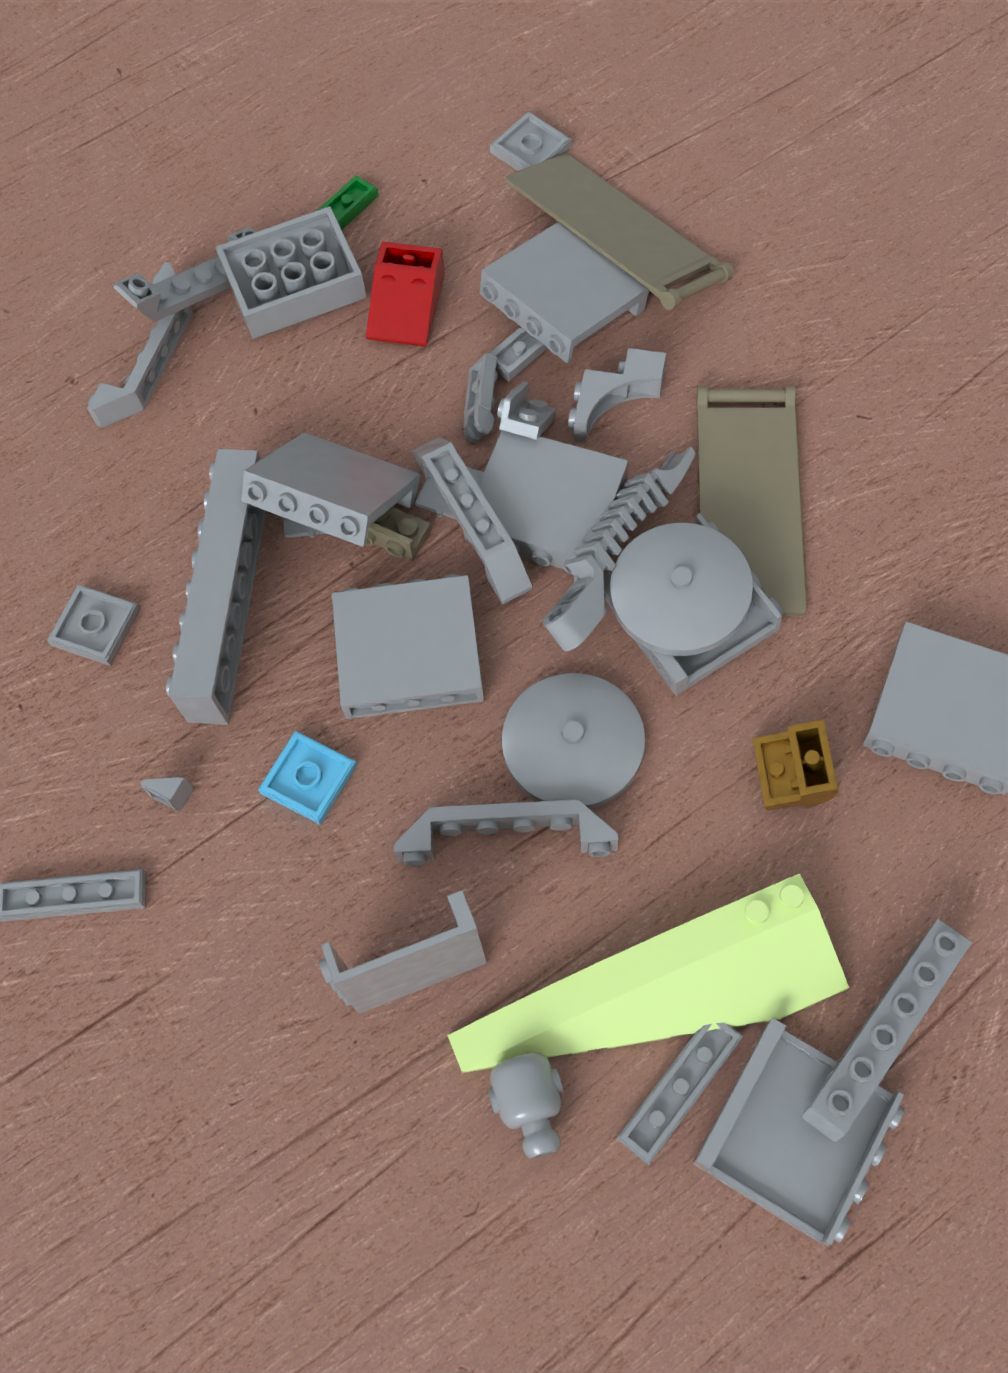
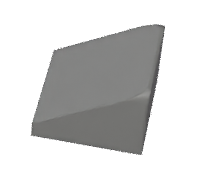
(168, 791)

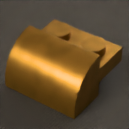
(796, 766)

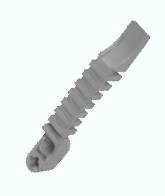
(583, 602)

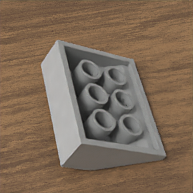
(291, 272)

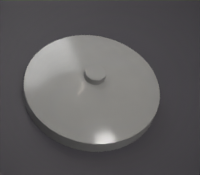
(681, 589)
(573, 740)

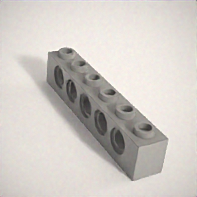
(885, 1031)

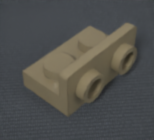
(399, 533)

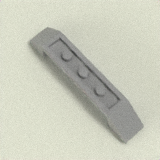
(179, 290)
(115, 403)
(476, 518)
(418, 841)

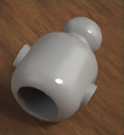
(526, 1098)

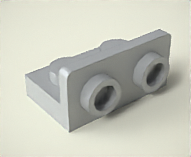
(523, 416)

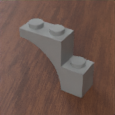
(600, 391)

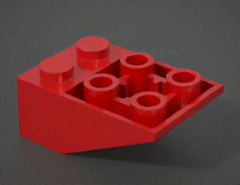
(405, 293)

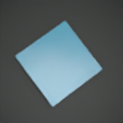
(307, 777)

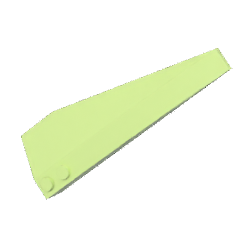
(727, 966)

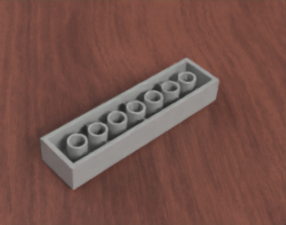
(217, 595)

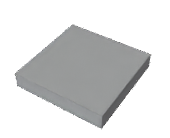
(529, 143)
(93, 624)

